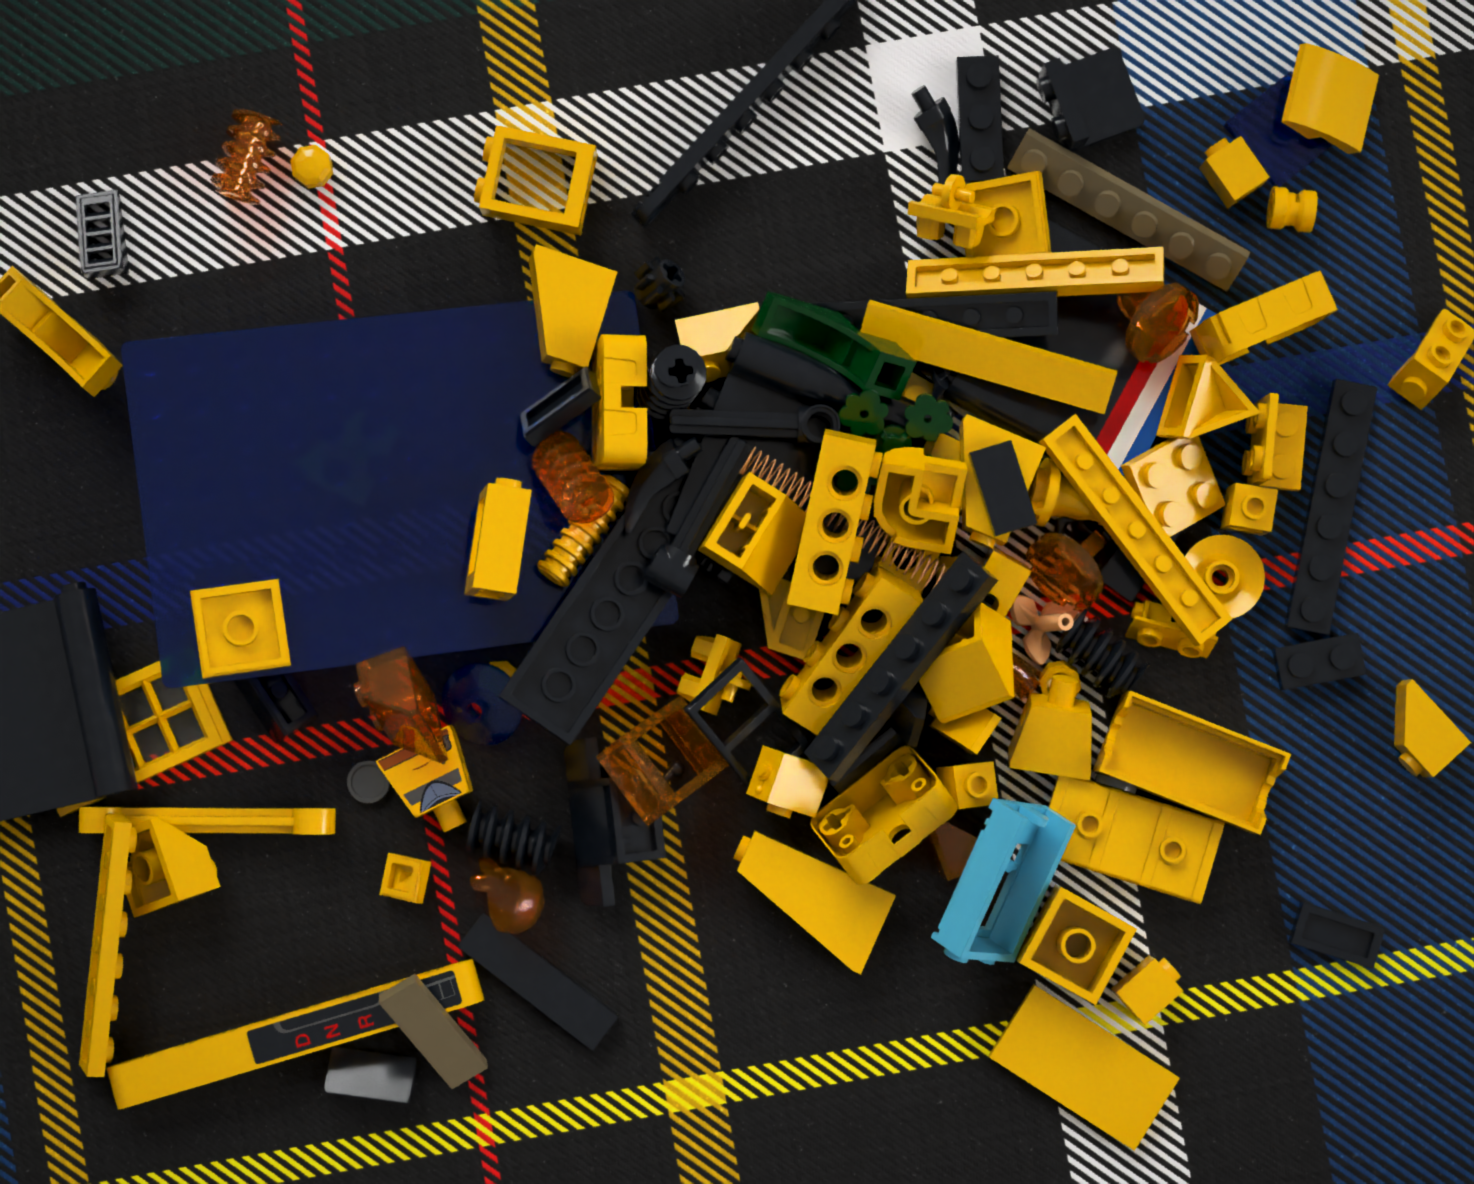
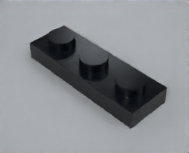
(979, 118)

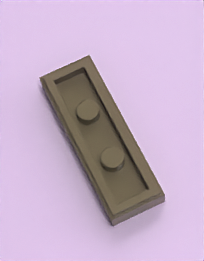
(433, 1031)

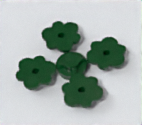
(891, 435)

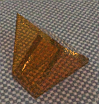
(951, 849)

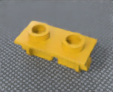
(1154, 628)

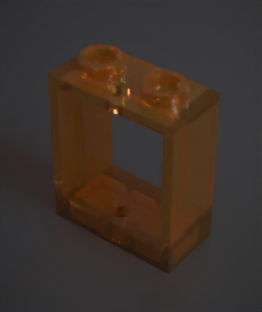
(653, 794)

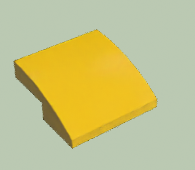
(1330, 98)

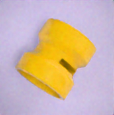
(1291, 209)

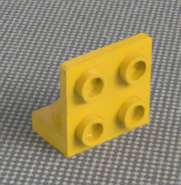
(1276, 445)

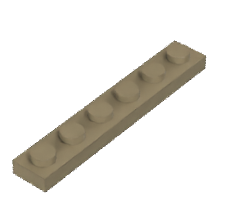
(1130, 210)

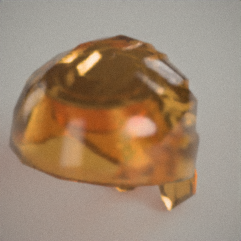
(512, 894)

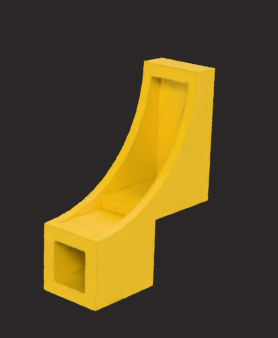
(57, 333)

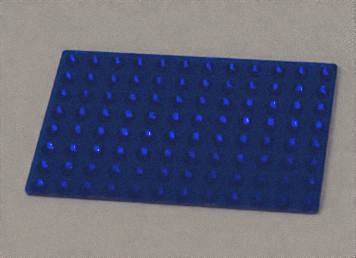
(350, 476)

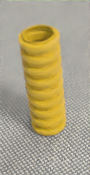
(579, 538)

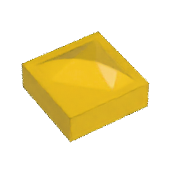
(405, 878)

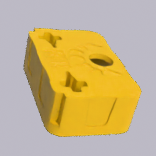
(1264, 318)
(617, 426)
(885, 800)

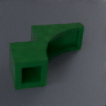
(835, 342)

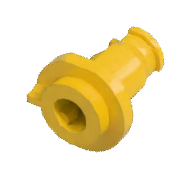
(1055, 496)

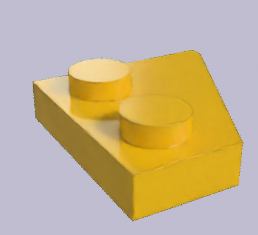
(788, 627)

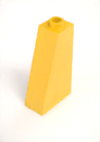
(817, 897)

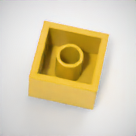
(1075, 944)

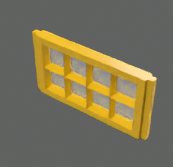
(165, 724)

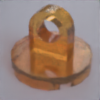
(1158, 320)
(1066, 569)

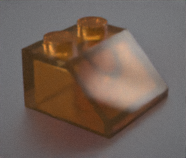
(401, 703)

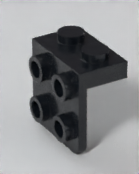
(1090, 99)

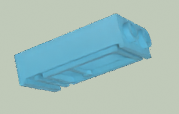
(1043, 841)

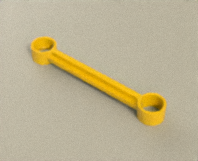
(220, 820)

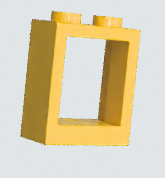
(579, 189)
(498, 540)

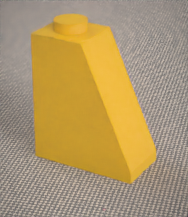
(568, 307)
(976, 435)

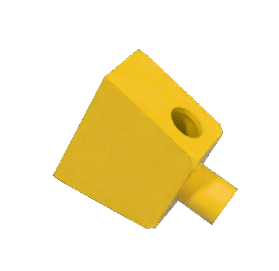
(1054, 733)

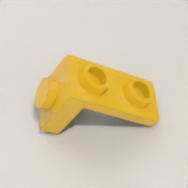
(1434, 360)

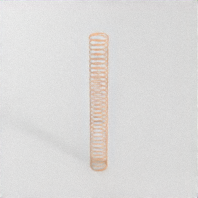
(745, 468)

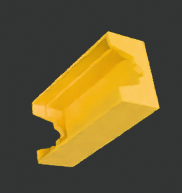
(1190, 761)

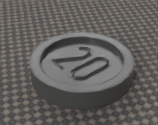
(367, 782)
(1116, 783)

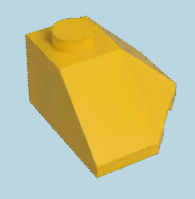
(167, 867)

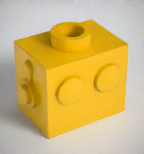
(787, 783)

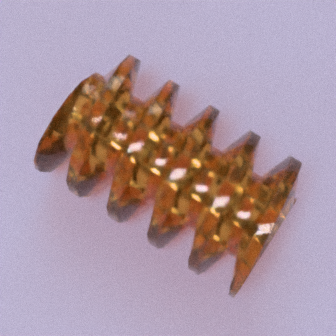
(245, 155)
(572, 478)

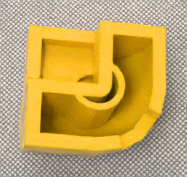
(919, 498)

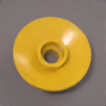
(1241, 566)

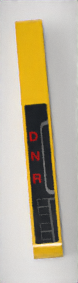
(279, 1038)

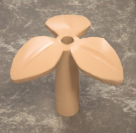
(1051, 619)

